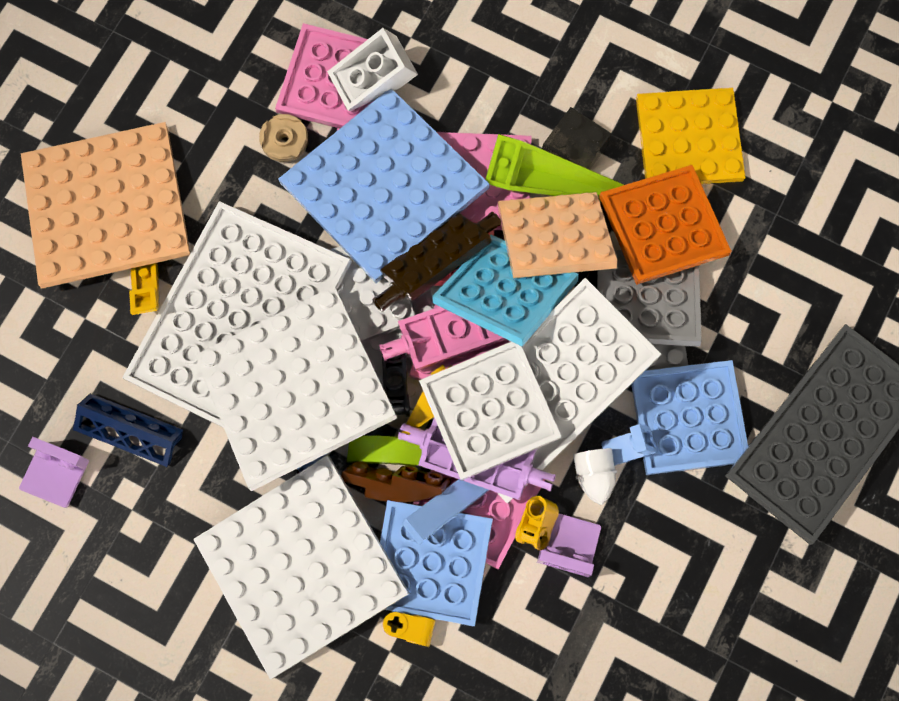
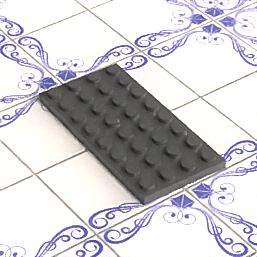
(823, 436)

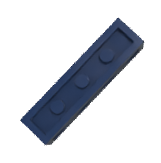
(126, 424)

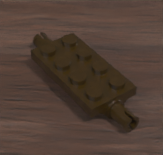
(435, 258)

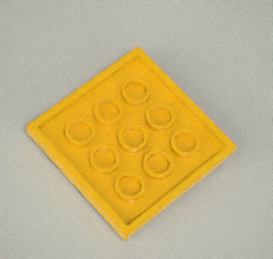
(691, 130)

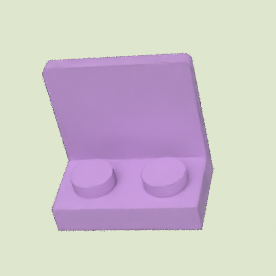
(53, 473)
(571, 546)

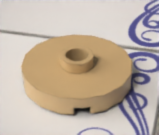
(279, 127)

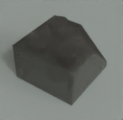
(577, 139)

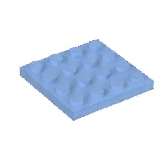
(691, 416)
(441, 572)

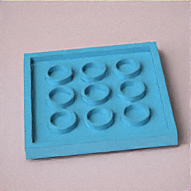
(493, 299)

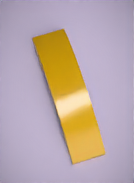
(145, 289)

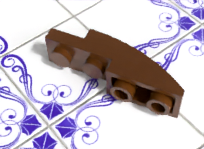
(402, 486)

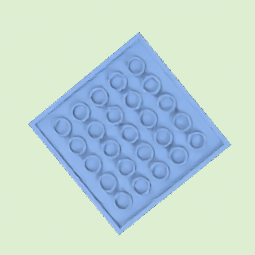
(383, 183)

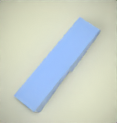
(442, 509)

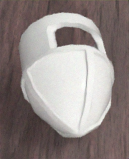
(596, 473)

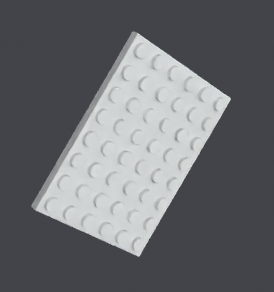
(229, 283)

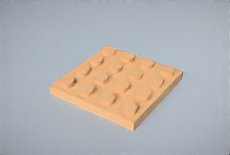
(556, 235)

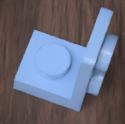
(631, 445)

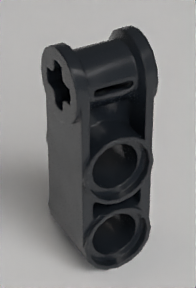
(397, 394)

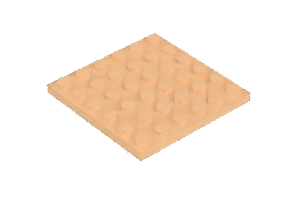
(104, 205)

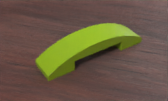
(384, 451)

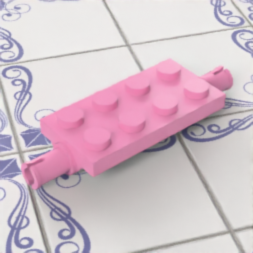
(437, 338)

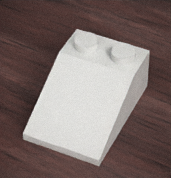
(372, 70)

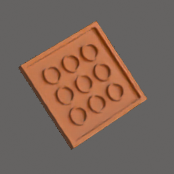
(664, 224)

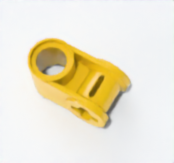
(536, 523)
(414, 628)

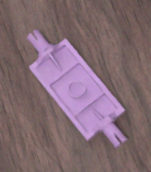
(505, 478)

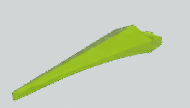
(530, 169)

